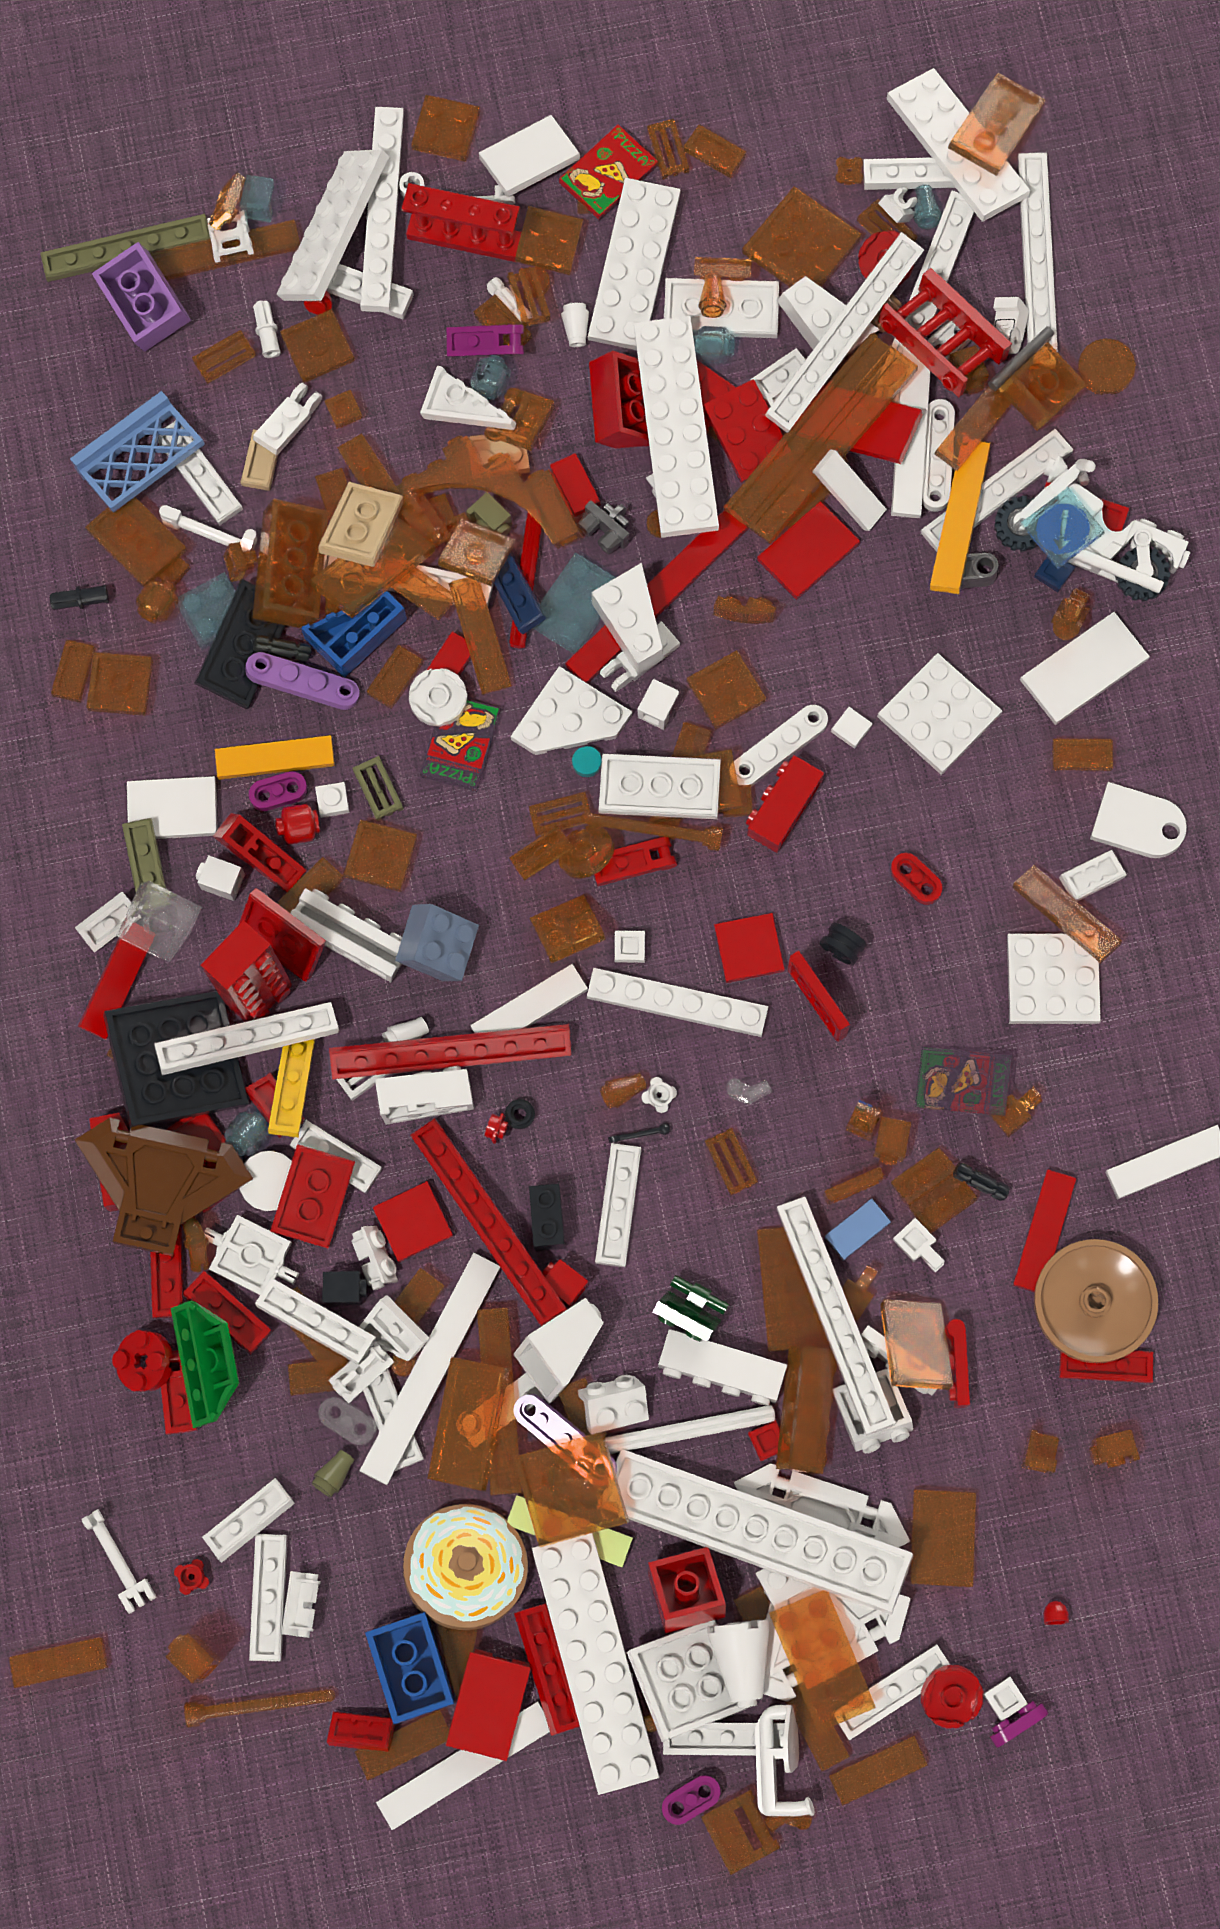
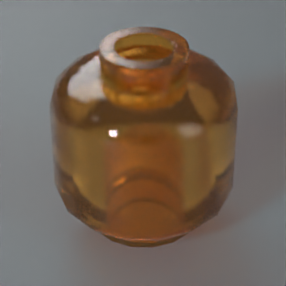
(157, 601)

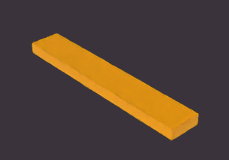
(959, 522)

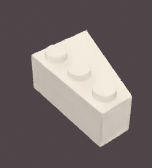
(629, 616)

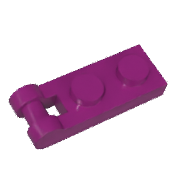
(484, 340)

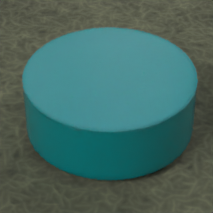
(586, 761)

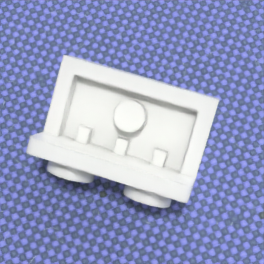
(614, 1403)

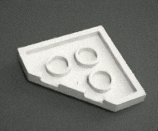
(569, 716)

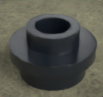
(516, 1105)

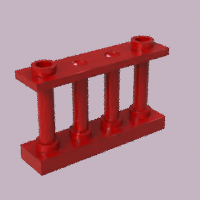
(462, 222)
(962, 314)

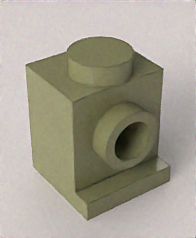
(490, 515)

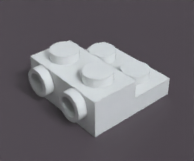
(872, 1442)

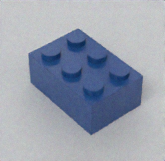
(410, 1668)

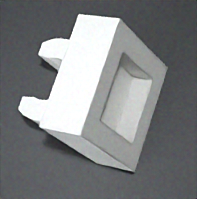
(897, 208)

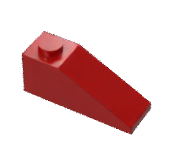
(259, 852)

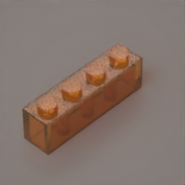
(806, 1409)

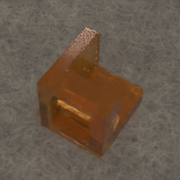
(1040, 1452)

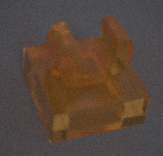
(238, 561)

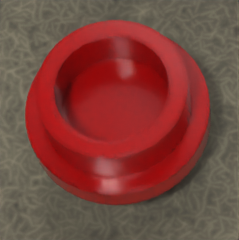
(319, 307)

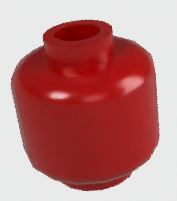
(298, 824)

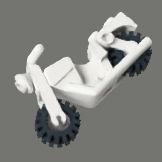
(1139, 573)

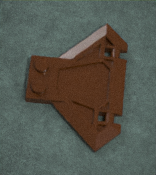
(158, 1180)

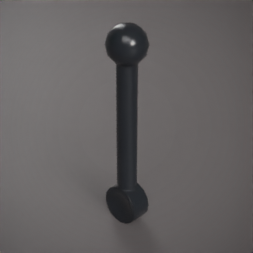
(664, 1129)

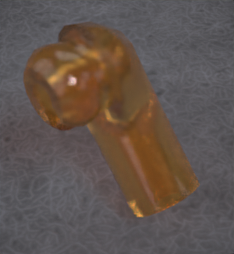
(801, 1822)

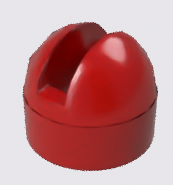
(1055, 1614)

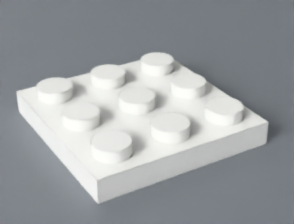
(939, 713)
(1051, 981)
(682, 1681)

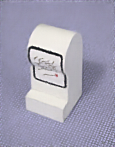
(1011, 320)

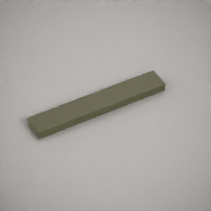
(94, 254)

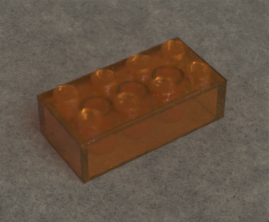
(288, 563)

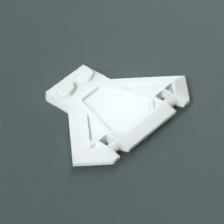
(826, 1503)
(853, 1616)

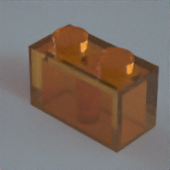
(193, 1657)

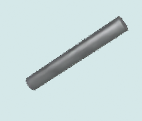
(1027, 352)

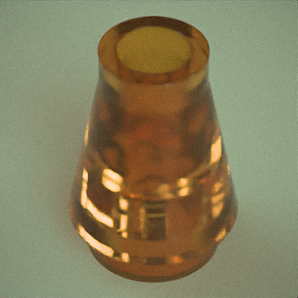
(712, 299)
(620, 1090)

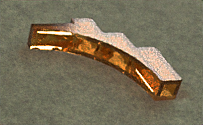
(500, 476)

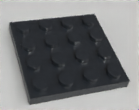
(181, 1094)

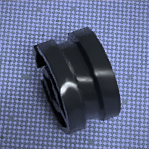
(843, 943)

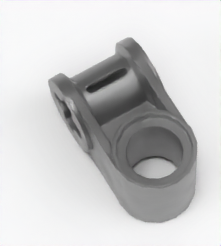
(973, 577)

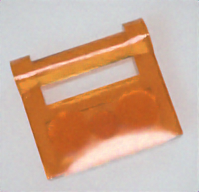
(529, 419)
(730, 1836)

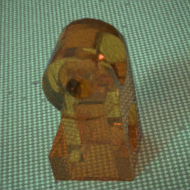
(864, 1120)

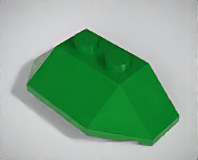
(205, 1361)

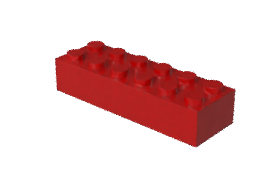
(247, 973)

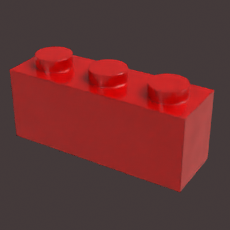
(784, 803)

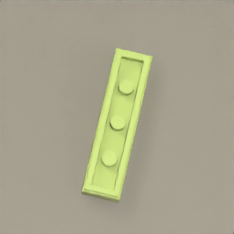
(610, 1544)

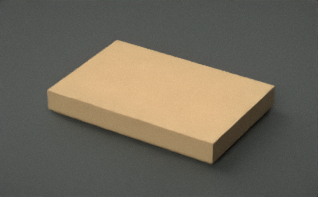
(361, 524)

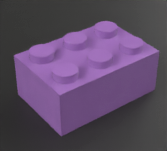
(141, 296)

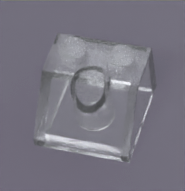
(158, 920)

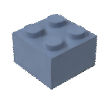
(437, 942)

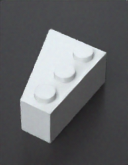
(815, 311)
(424, 1095)

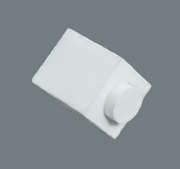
(220, 877)

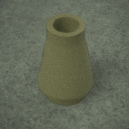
(332, 1474)

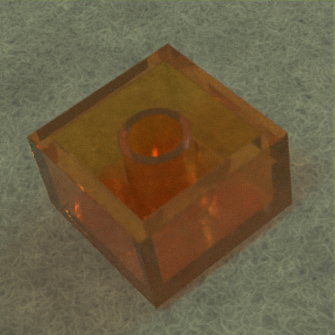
(1042, 386)

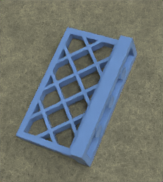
(125, 438)

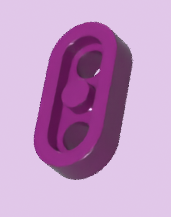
(277, 788)
(1006, 1730)
(691, 1800)

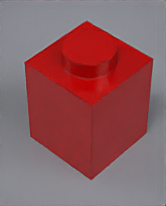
(565, 1282)

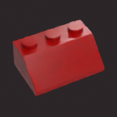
(618, 401)

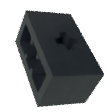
(547, 1217)

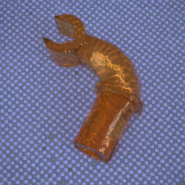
(197, 1244)

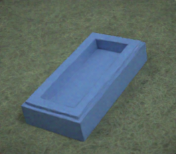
(857, 1229)

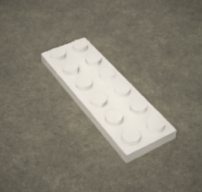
(934, 118)
(332, 225)
(633, 262)

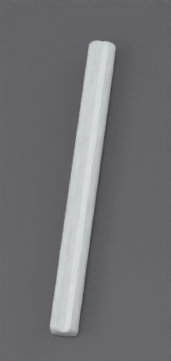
(690, 1429)

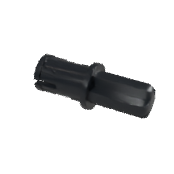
(79, 597)

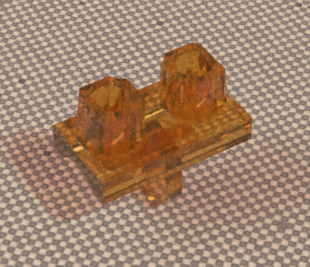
(1070, 615)

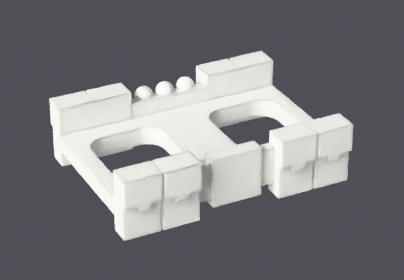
(240, 232)

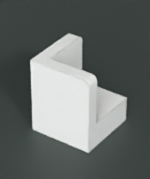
(657, 704)

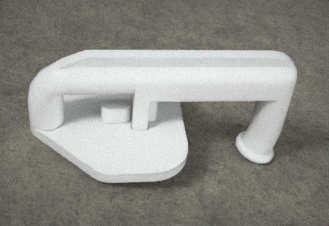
(766, 1762)

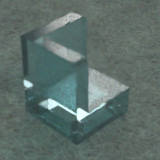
(257, 198)

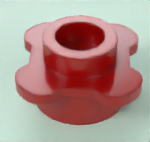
(496, 1127)
(199, 1580)

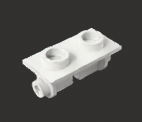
(371, 1243)
(355, 1378)
(299, 1601)

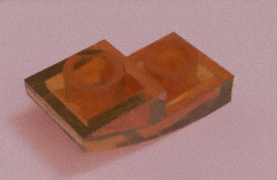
(755, 612)

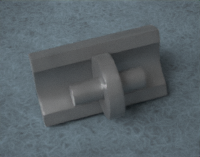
(610, 525)

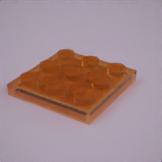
(801, 240)
(571, 1489)

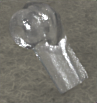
(746, 1093)

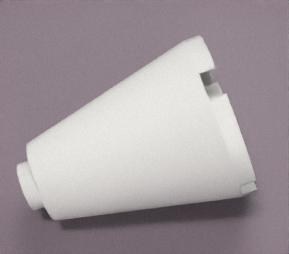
(741, 1658)

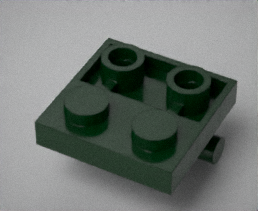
(689, 1312)

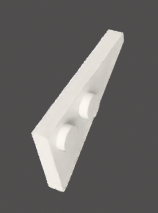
(454, 402)

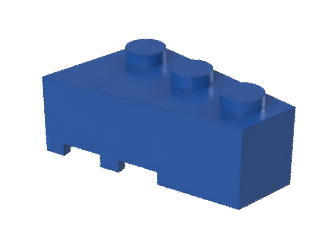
(350, 640)

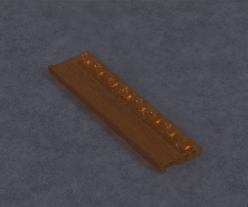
(830, 422)

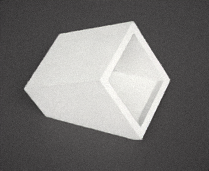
(558, 1348)

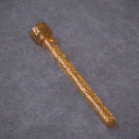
(708, 837)
(198, 1713)

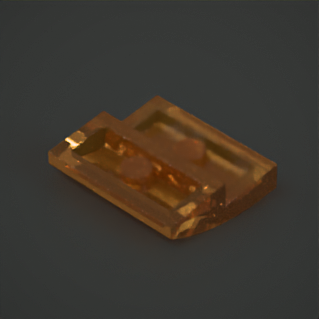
(933, 1191)

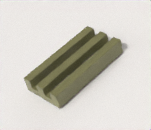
(388, 810)

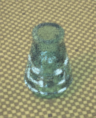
(926, 212)

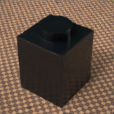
(343, 1288)

